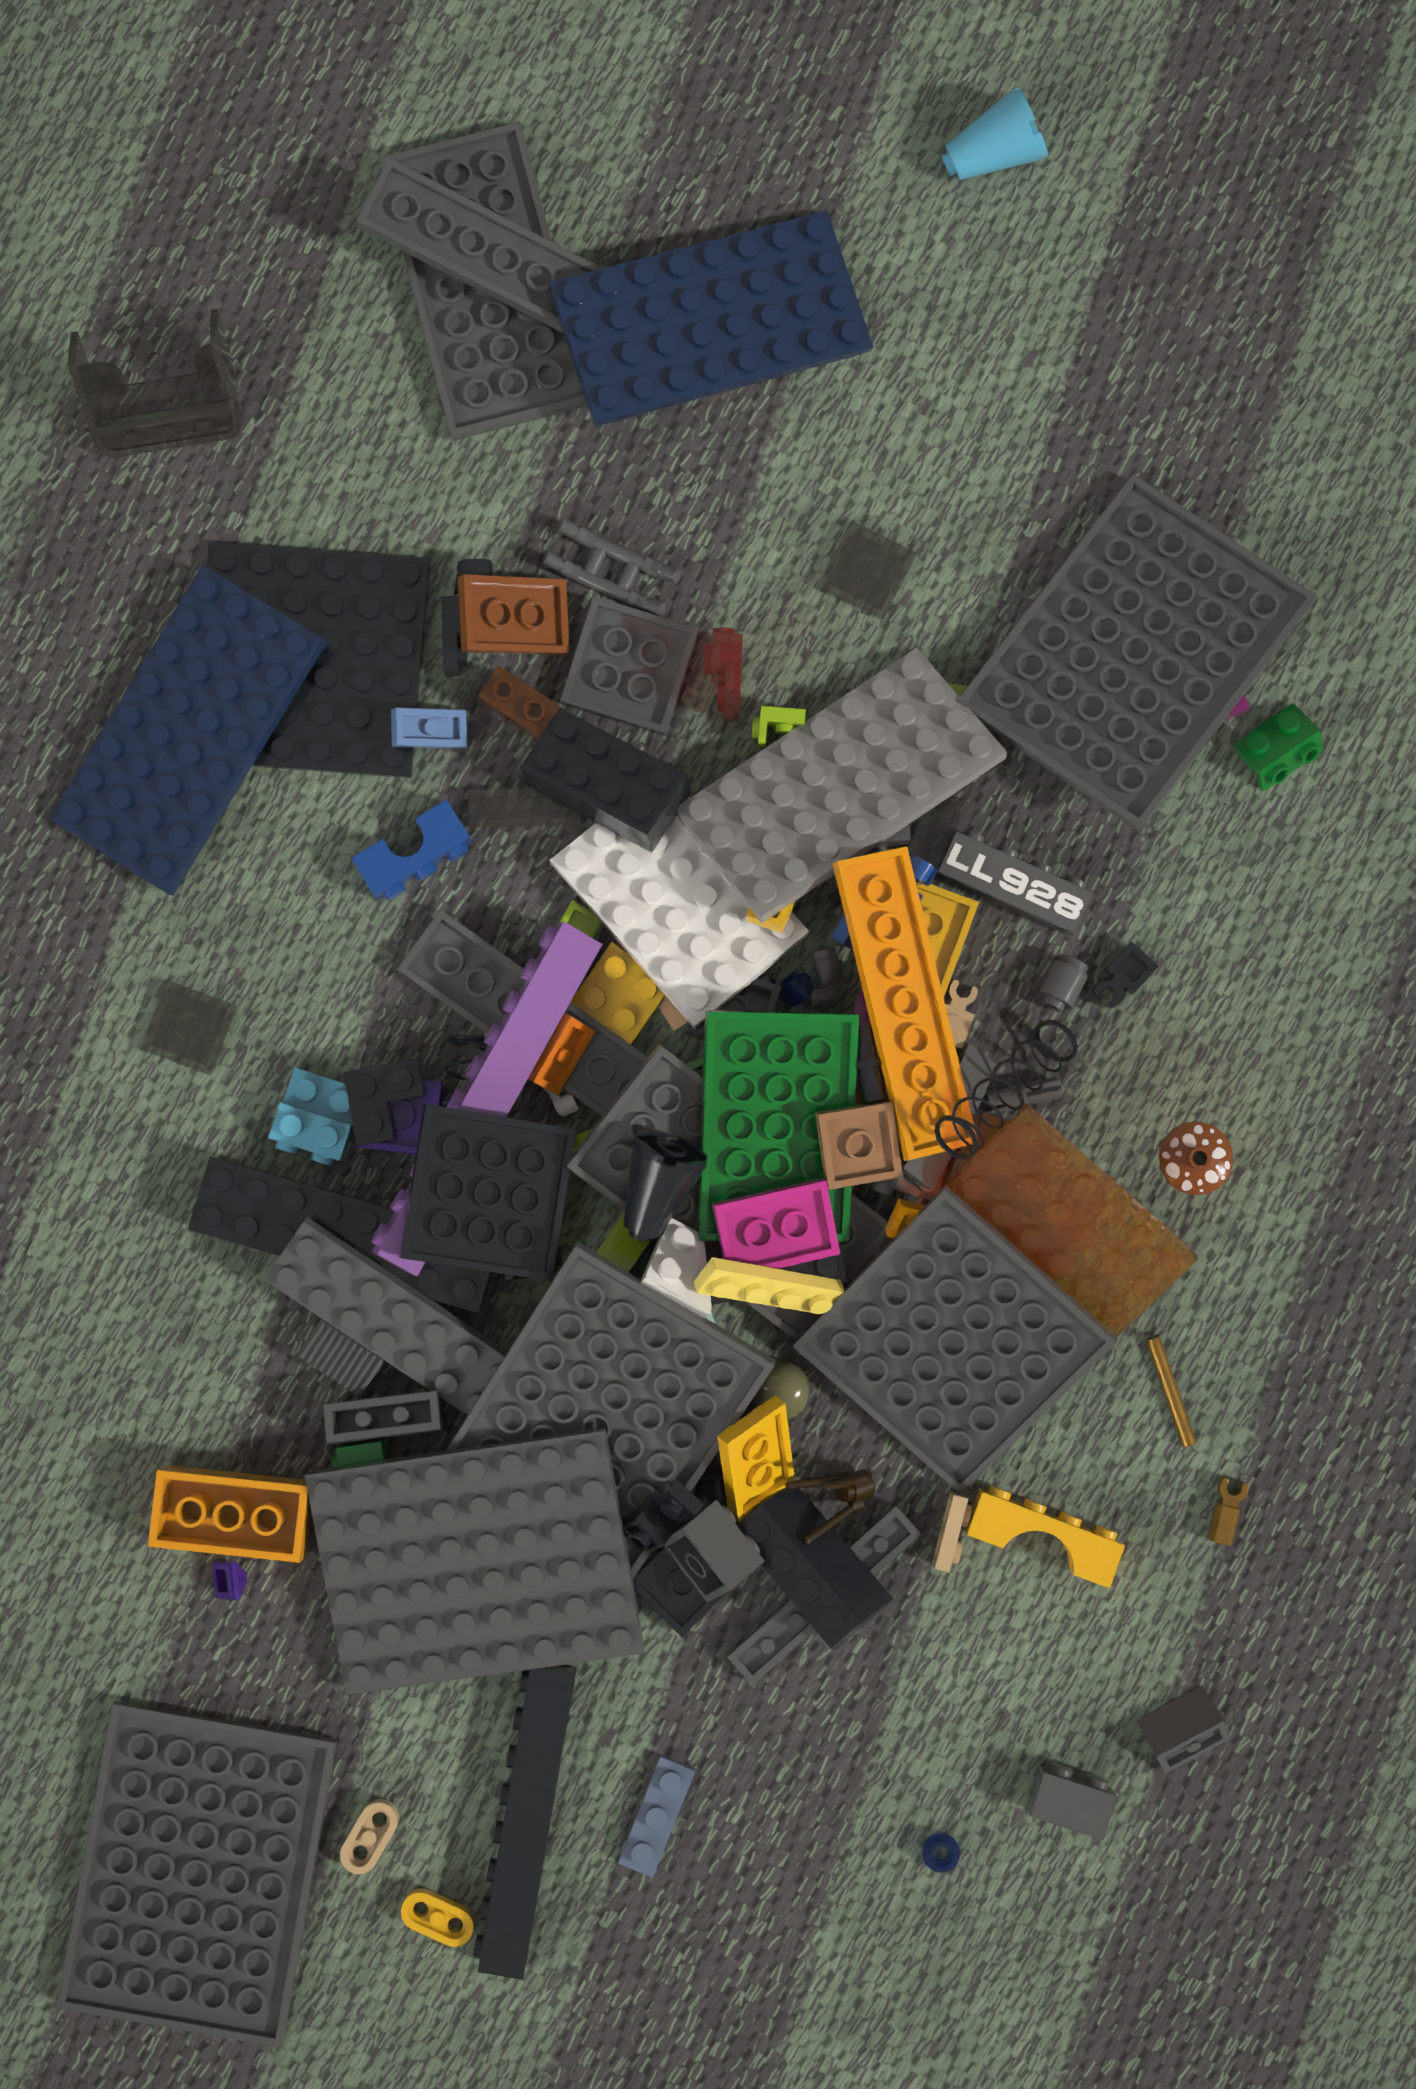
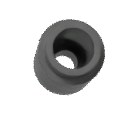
(1063, 983)

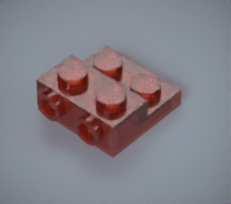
(724, 664)

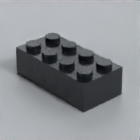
(606, 779)

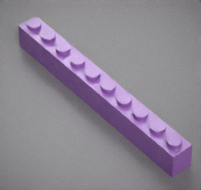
(510, 1052)

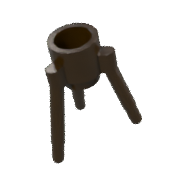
(849, 1488)

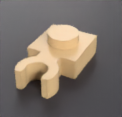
(959, 1018)

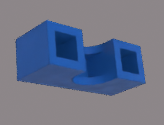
(442, 839)

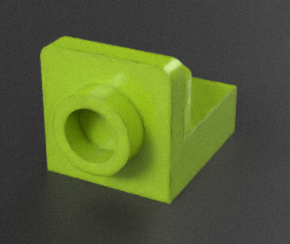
(781, 718)

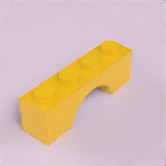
(1090, 1553)

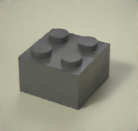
(713, 1551)

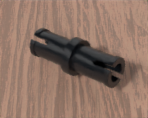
(869, 1067)

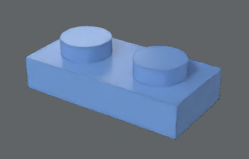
(428, 728)

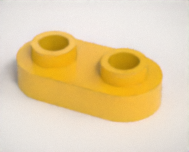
(436, 1921)

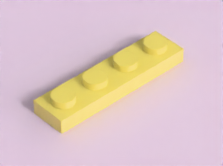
(768, 1286)

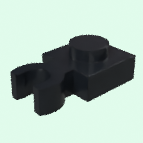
(1127, 971)

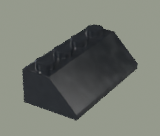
(819, 1577)

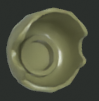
(789, 1384)

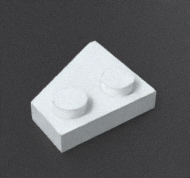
(675, 1266)

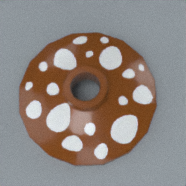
(1178, 1163)

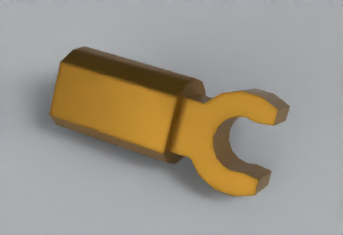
(1226, 1513)

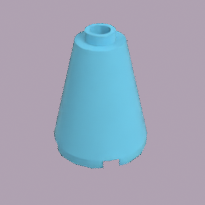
(996, 140)

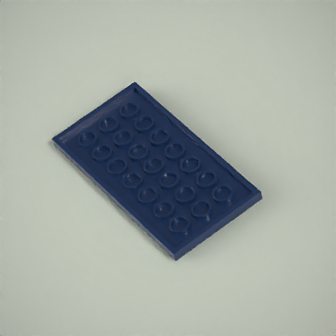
(710, 317)
(188, 730)

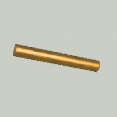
(1171, 1391)

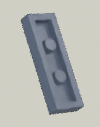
(656, 1816)

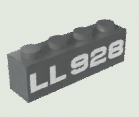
(1014, 883)

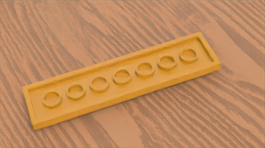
(903, 999)

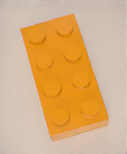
(230, 1513)

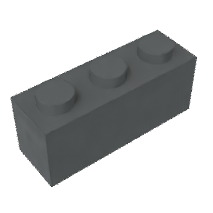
(384, 1418)

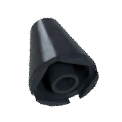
(659, 1181)

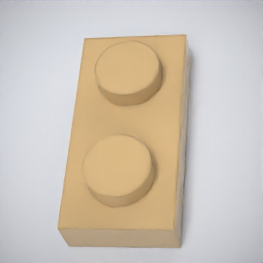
(948, 1547)

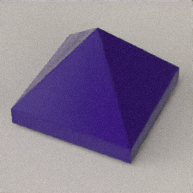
(235, 1576)

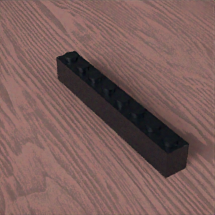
(526, 1821)

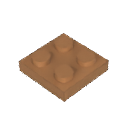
(859, 1144)

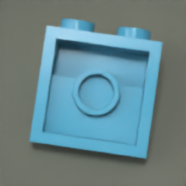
(314, 1118)

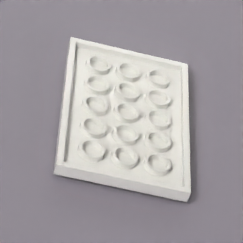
(674, 915)

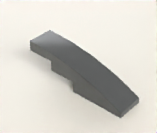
(974, 1068)

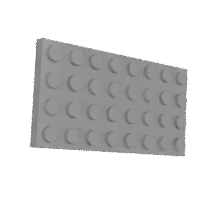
(839, 784)

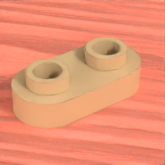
(370, 1835)

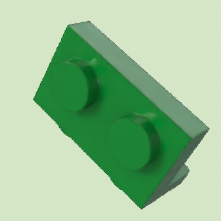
(1280, 746)

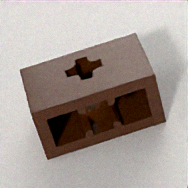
(518, 703)

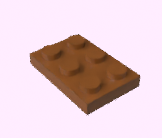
(513, 615)

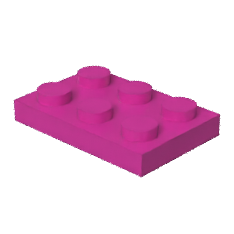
(778, 1226)

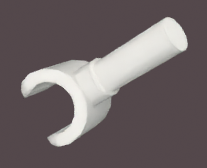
(564, 1104)

